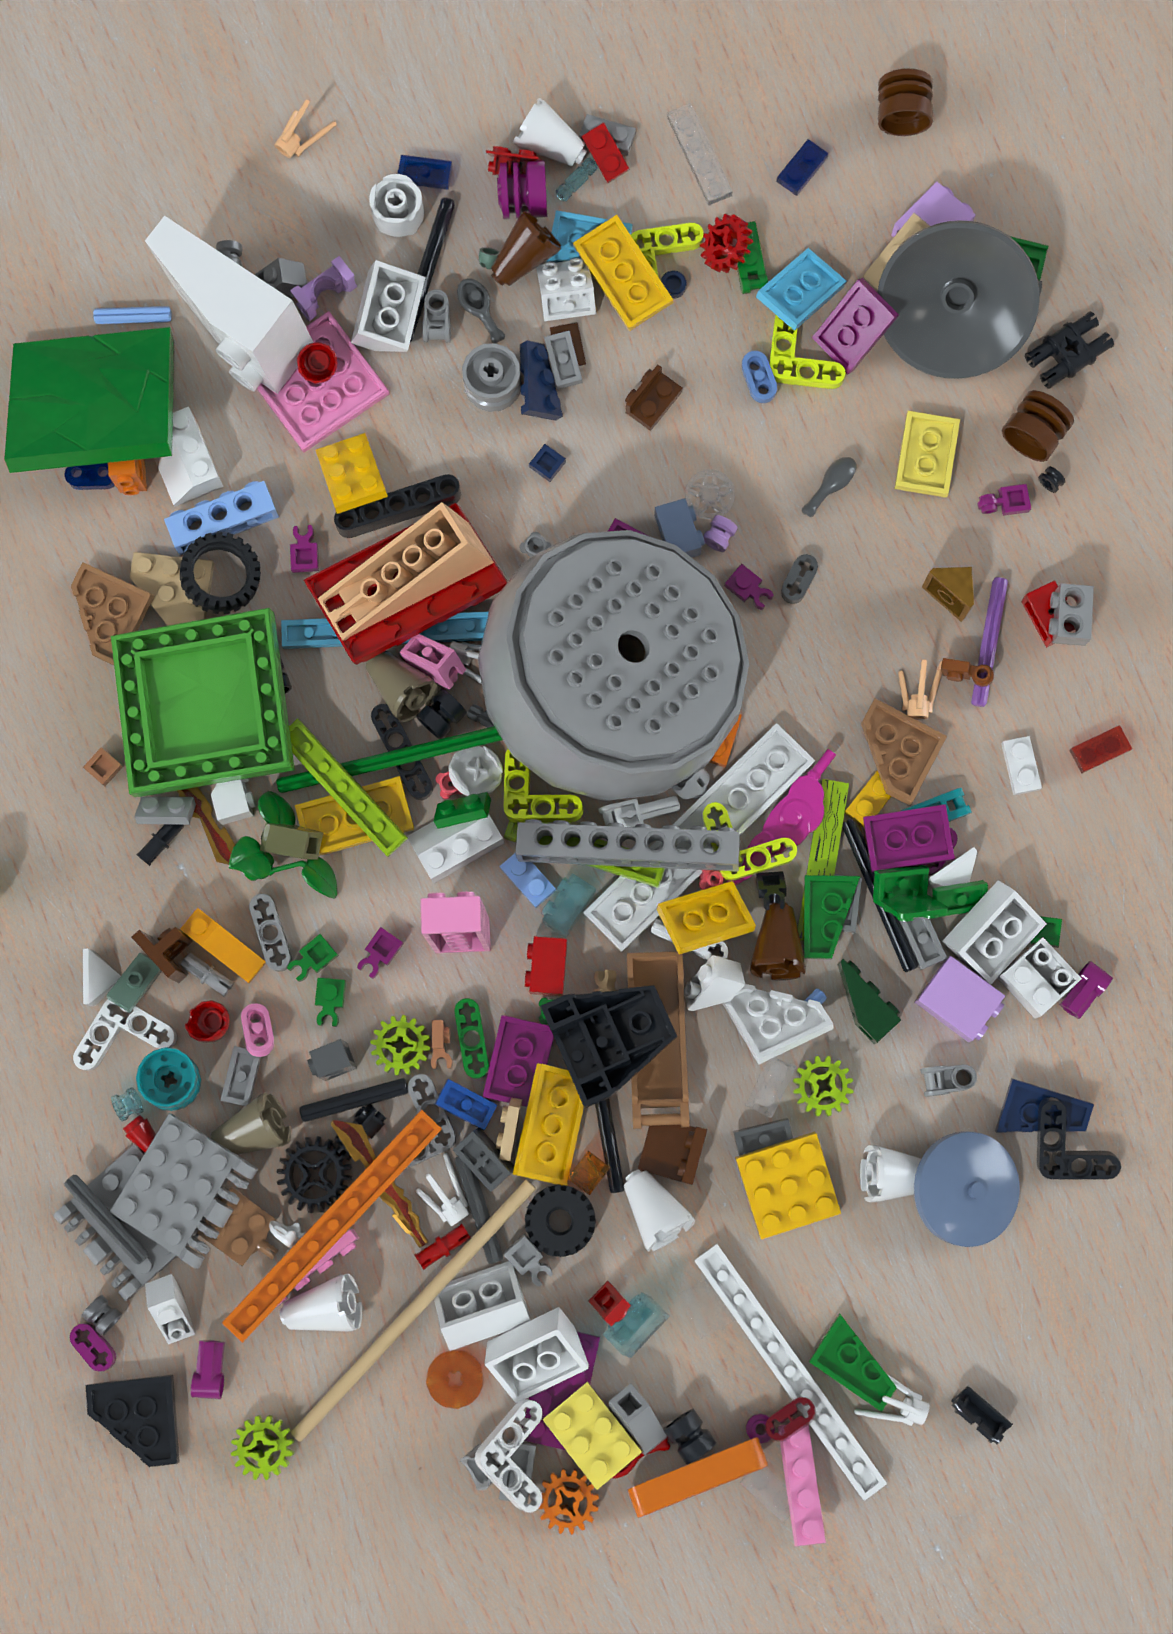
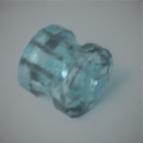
(127, 1104)

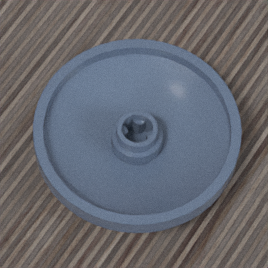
(966, 1189)

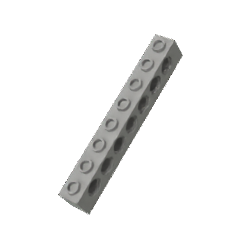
(640, 855)

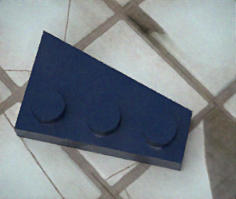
(539, 384)
(1022, 1104)

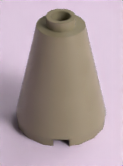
(401, 685)
(254, 1127)

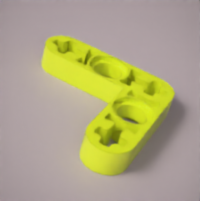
(659, 249)
(787, 358)
(523, 797)
(775, 845)

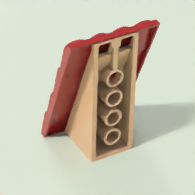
(406, 583)

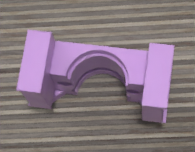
(336, 278)

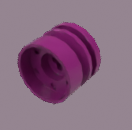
(523, 189)

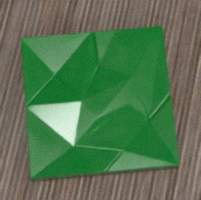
(90, 400)

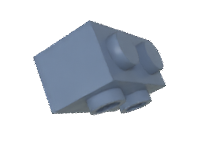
(678, 528)

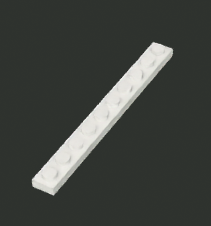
(790, 1371)

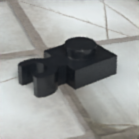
(772, 888)

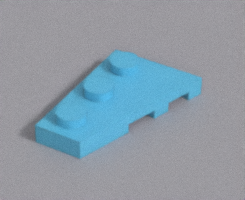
(571, 227)

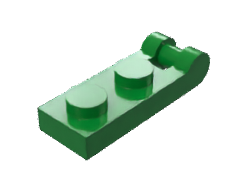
(753, 264)

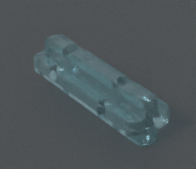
(576, 179)

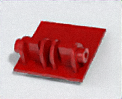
(503, 154)

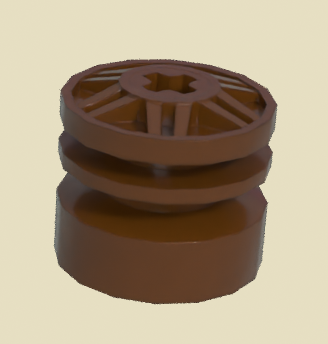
(905, 102)
(1038, 426)

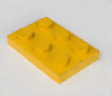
(351, 473)
(706, 917)

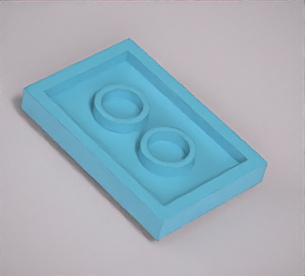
(801, 289)

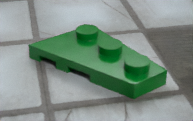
(825, 912)
(852, 1365)

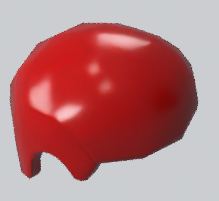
(317, 362)
(208, 1022)

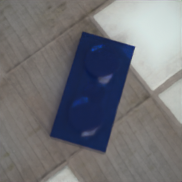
(802, 167)
(426, 171)

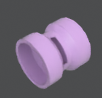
(719, 533)

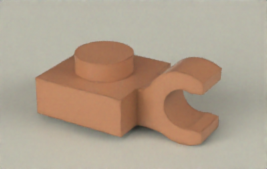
(440, 1036)

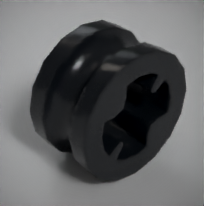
(1051, 479)

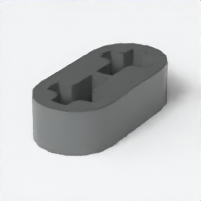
(804, 581)

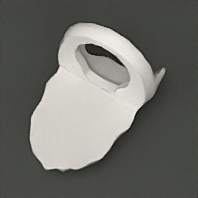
(291, 1233)

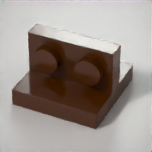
(170, 945)

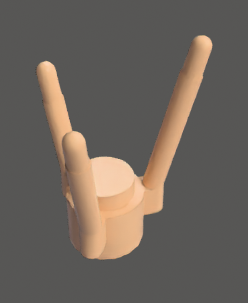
(289, 141)
(918, 706)

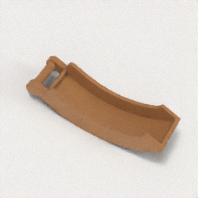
(665, 1078)

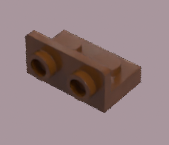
(652, 398)

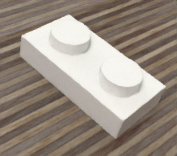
(1021, 765)

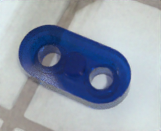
(89, 478)

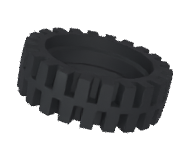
(228, 544)

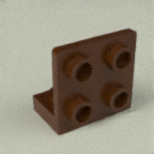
(673, 1152)

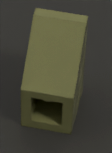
(291, 841)

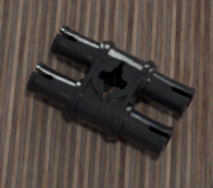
(1070, 338)

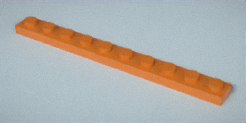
(331, 1226)

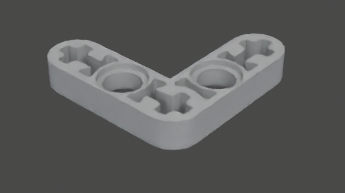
(433, 1147)

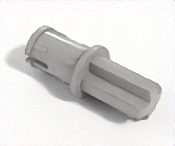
(207, 974)

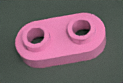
(257, 1032)

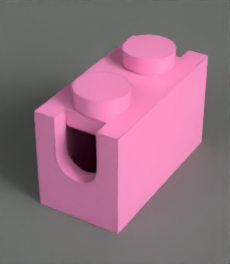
(438, 661)

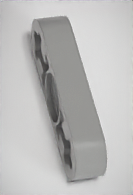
(258, 915)

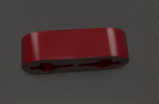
(786, 1413)

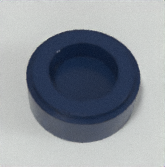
(674, 283)

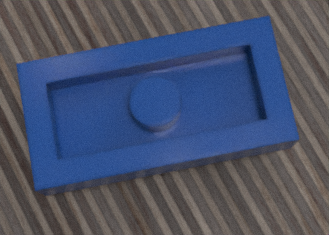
(465, 1104)

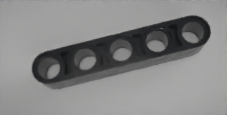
(411, 509)

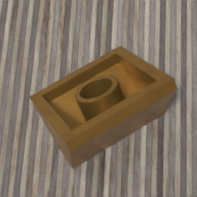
(952, 589)

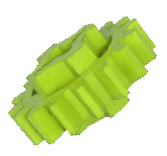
(399, 1058)
(834, 1093)
(264, 1460)

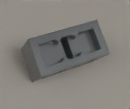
(331, 1060)

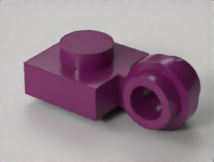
(1011, 499)

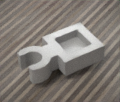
(525, 1257)

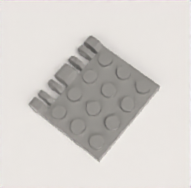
(108, 1188)
(180, 1188)

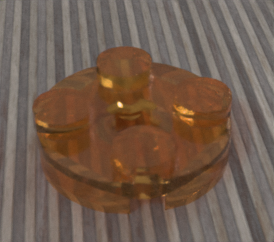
(438, 1379)

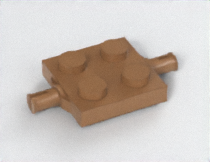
(243, 1231)

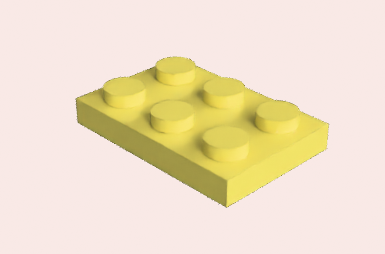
(927, 454)
(592, 1435)

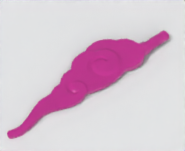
(794, 815)

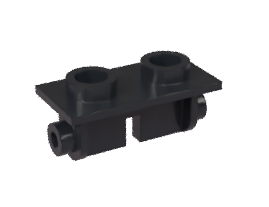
(369, 1121)
(977, 1410)

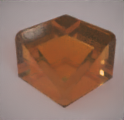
(588, 1172)

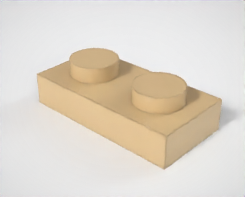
(510, 1117)

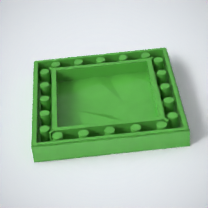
(202, 703)

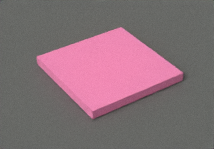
(319, 409)

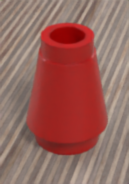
(140, 1132)

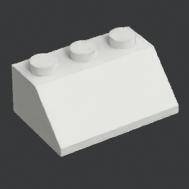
(388, 308)
(190, 468)
(454, 846)
(994, 932)
(481, 1306)
(536, 1355)

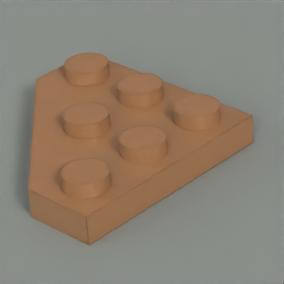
(108, 608)
(900, 749)

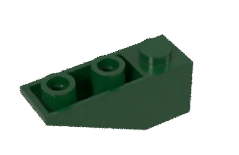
(868, 1010)

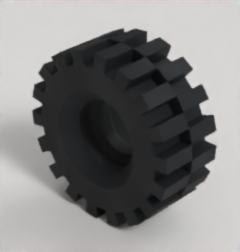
(539, 1212)

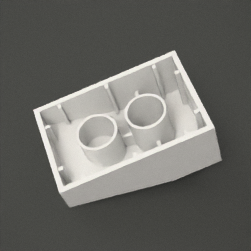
(247, 317)

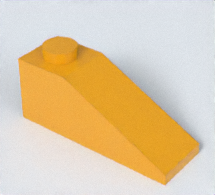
(223, 945)

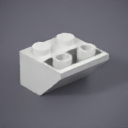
(1039, 978)

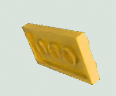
(623, 272)
(340, 829)
(549, 1127)

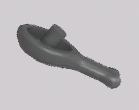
(476, 301)
(835, 478)

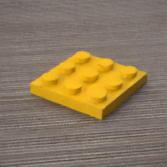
(788, 1185)

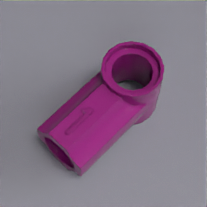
(1092, 985)
(208, 1377)

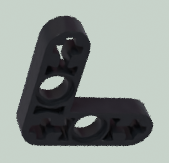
(1065, 1158)

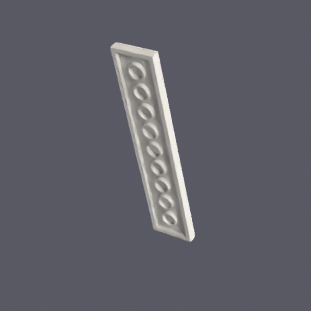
(744, 792)

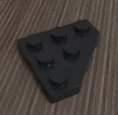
(139, 1416)

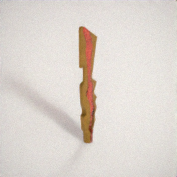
(219, 840)
(359, 1147)

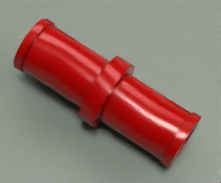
(442, 1246)

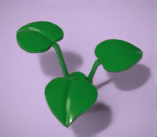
(259, 864)

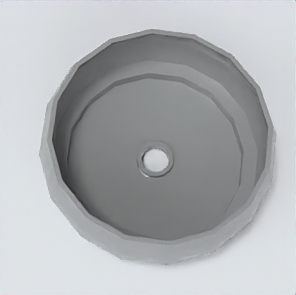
(569, 695)

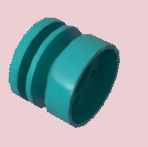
(163, 1064)

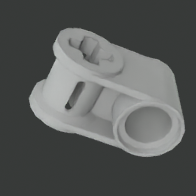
(436, 321)
(946, 1079)

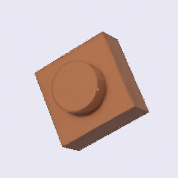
(103, 766)

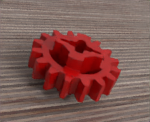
(726, 243)

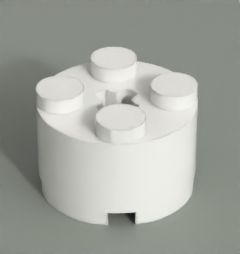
(397, 205)

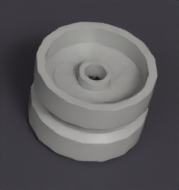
(491, 377)

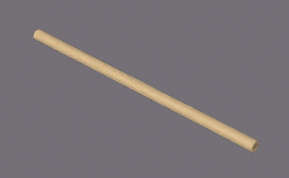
(413, 1310)

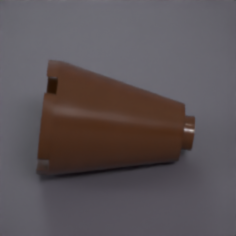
(524, 250)
(778, 946)

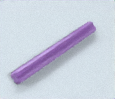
(990, 636)

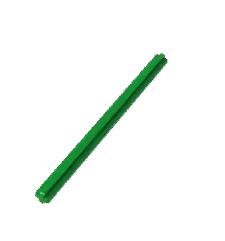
(398, 757)

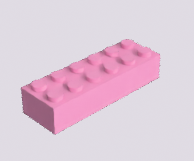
(455, 923)

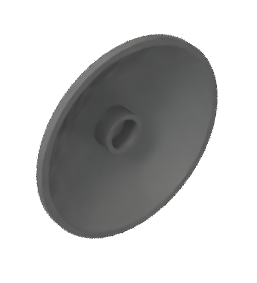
(960, 299)

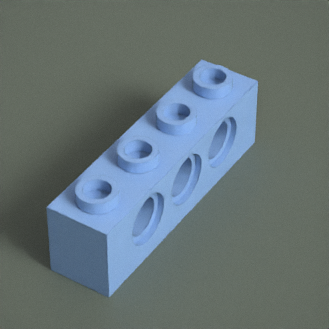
(236, 520)

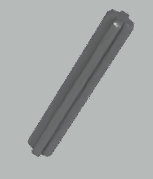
(478, 1209)
(106, 1219)

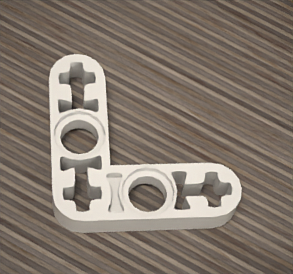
(114, 1025)
(502, 1453)

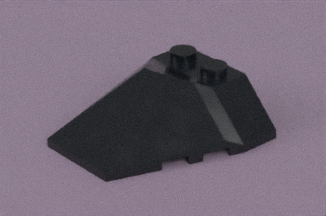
(608, 1037)

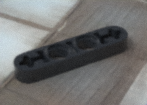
(410, 784)

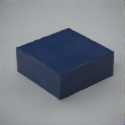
(547, 462)

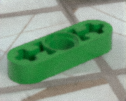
(475, 1016)

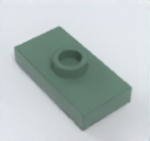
(134, 983)

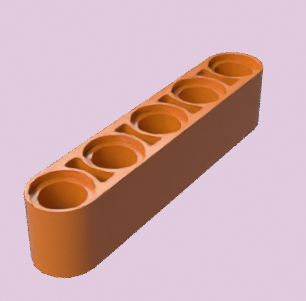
(697, 1477)

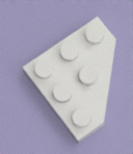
(775, 1021)

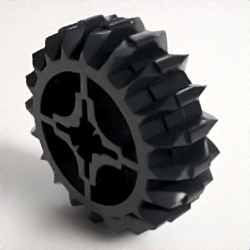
(323, 1164)

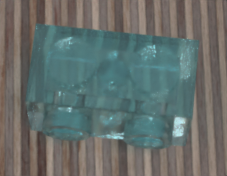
(569, 904)
(637, 1326)

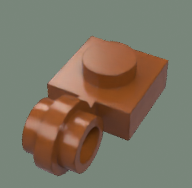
(958, 670)

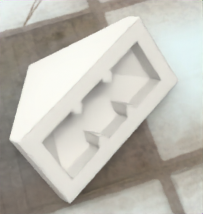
(956, 872)
(97, 977)

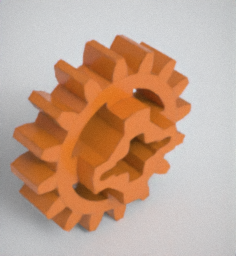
(578, 1493)

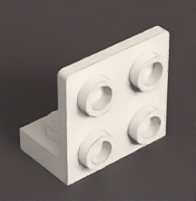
(566, 289)

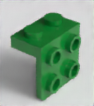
(905, 894)

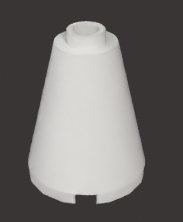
(550, 136)
(887, 1174)
(655, 1210)
(325, 1307)

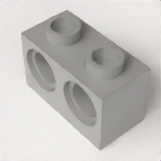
(1079, 616)

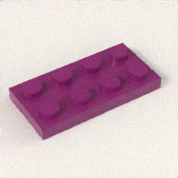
(555, 1395)

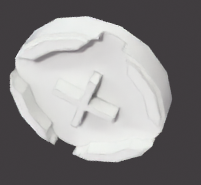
(475, 770)

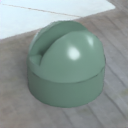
(487, 257)

